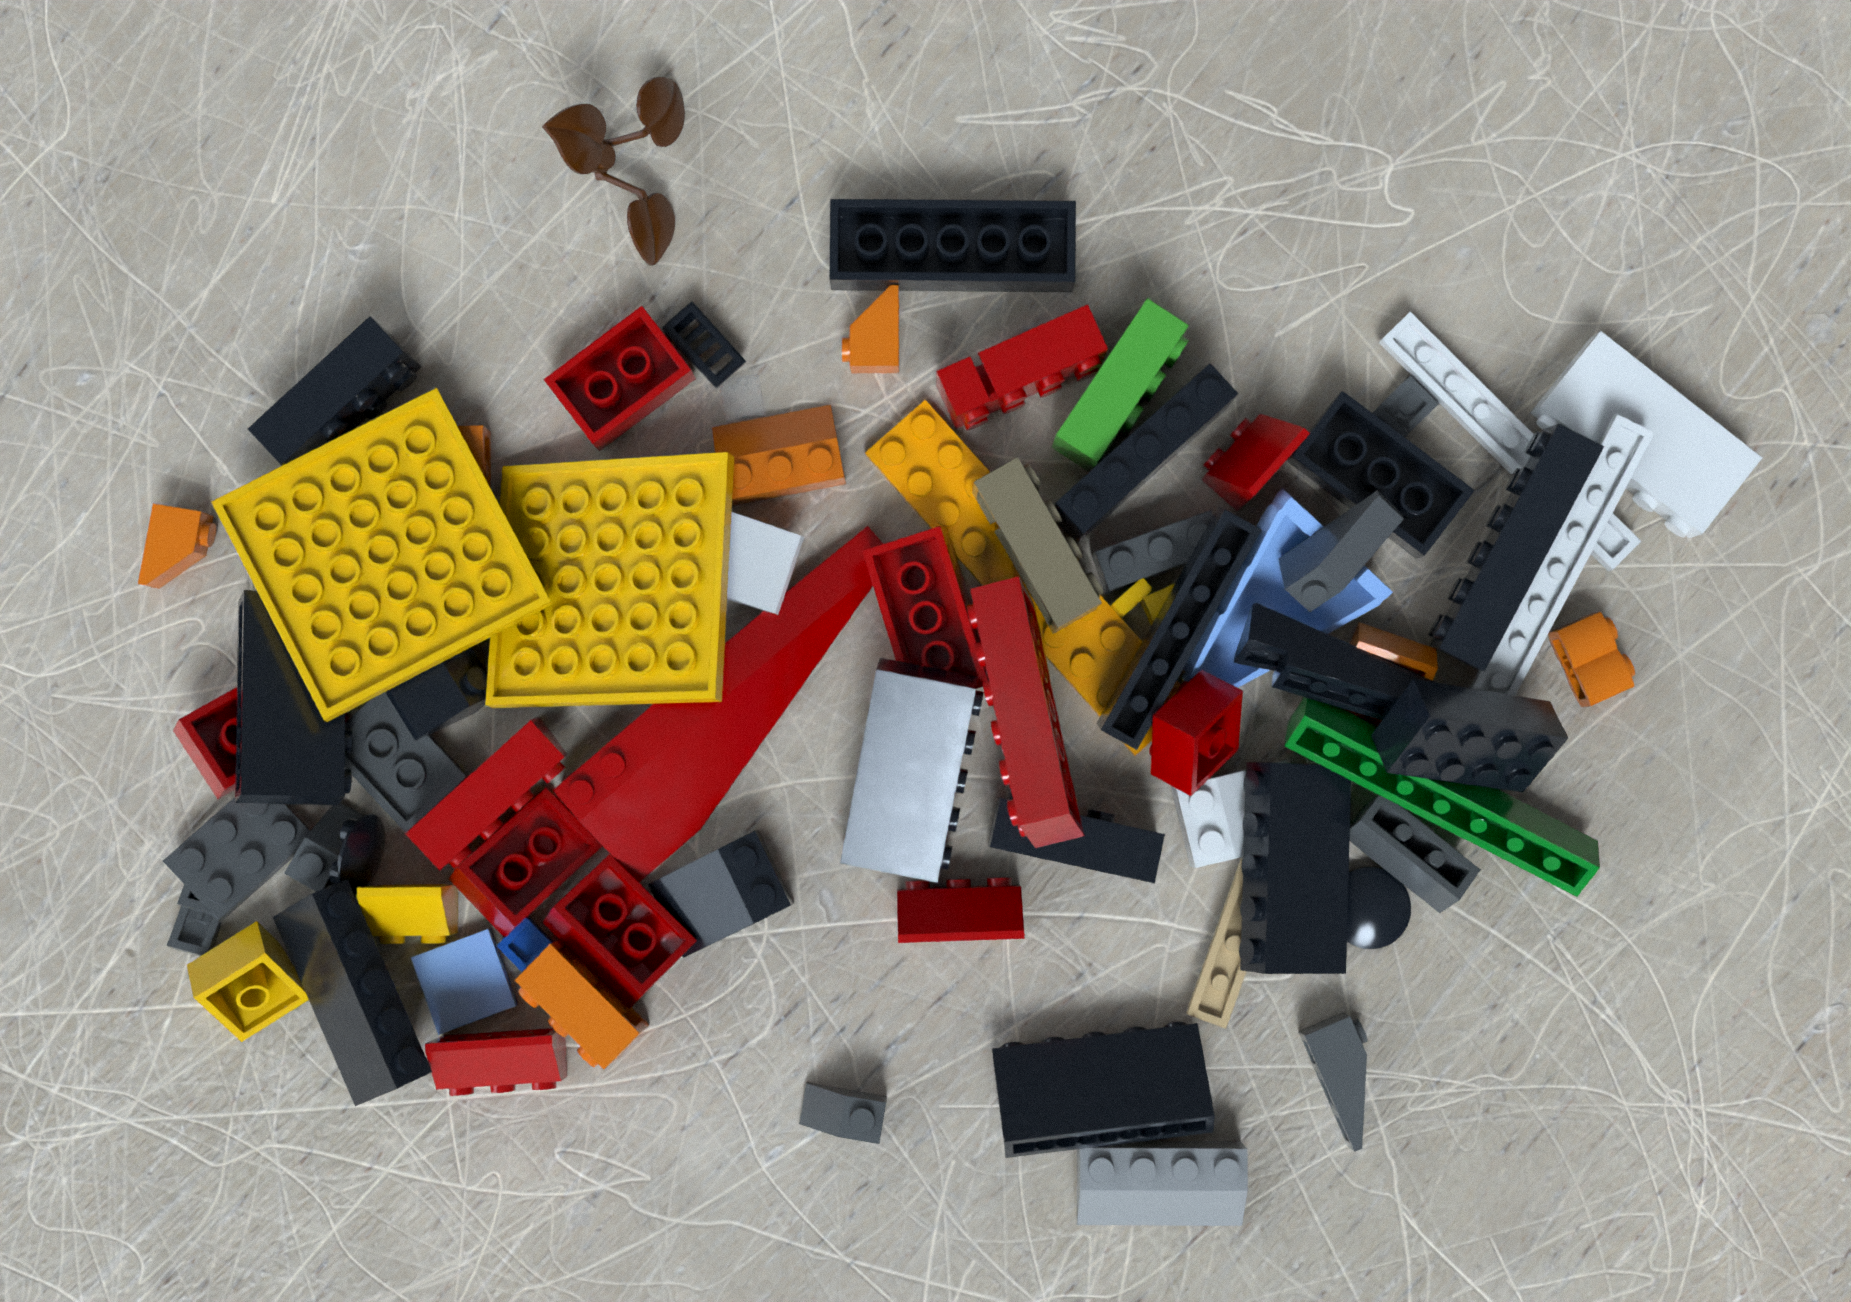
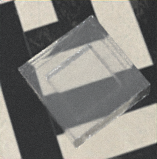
(742, 397)

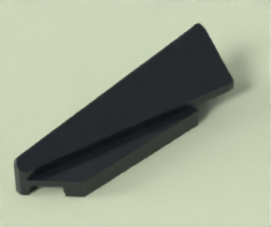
(1320, 664)

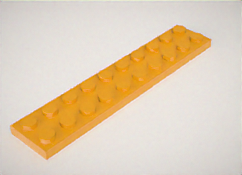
(937, 480)

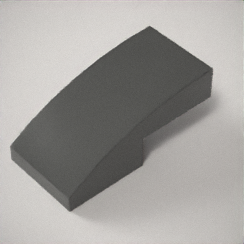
(1406, 406)
(195, 926)

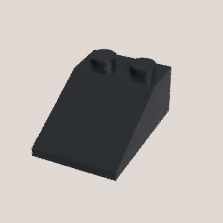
(723, 891)

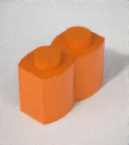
(1592, 659)

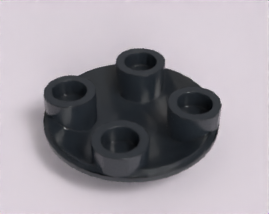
(359, 852)
(1376, 908)

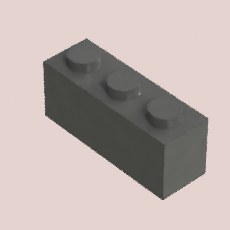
(1149, 553)
(1412, 853)

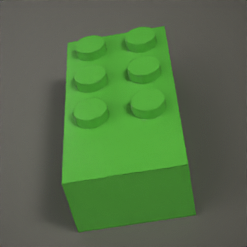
(1120, 384)

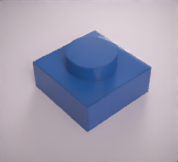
(524, 944)

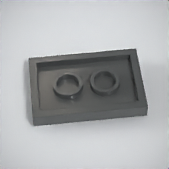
(394, 768)
(236, 853)

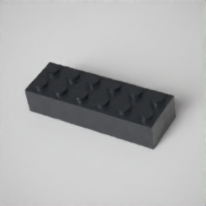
(952, 245)
(1515, 546)

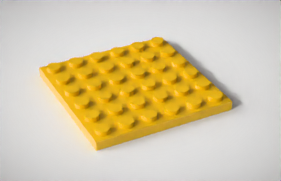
(381, 554)
(633, 581)

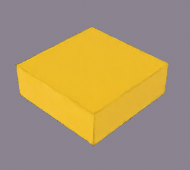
(1131, 598)

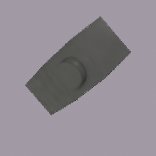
(1338, 551)
(1340, 1065)

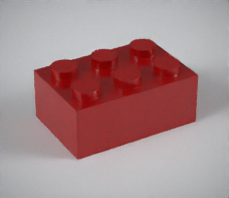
(620, 378)

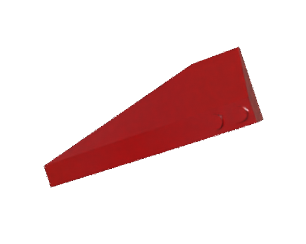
(680, 759)

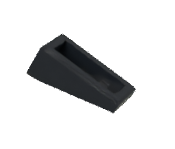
(680, 322)

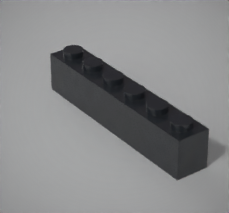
(1178, 627)

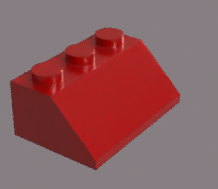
(960, 911)
(619, 931)
(497, 1060)

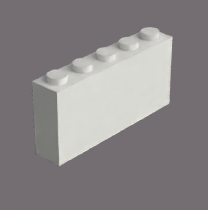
(1691, 460)

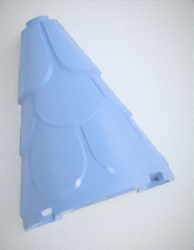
(1261, 582)

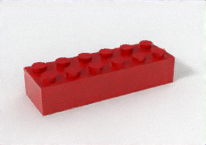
(1026, 713)

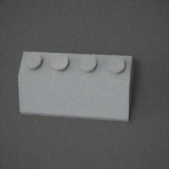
(1163, 1183)

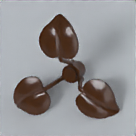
(581, 143)

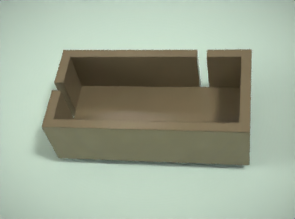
(1036, 545)

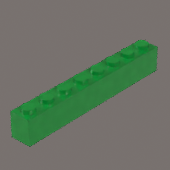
(1470, 811)

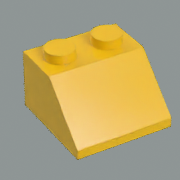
(410, 911)
(246, 982)

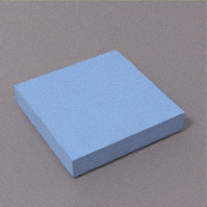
(464, 981)

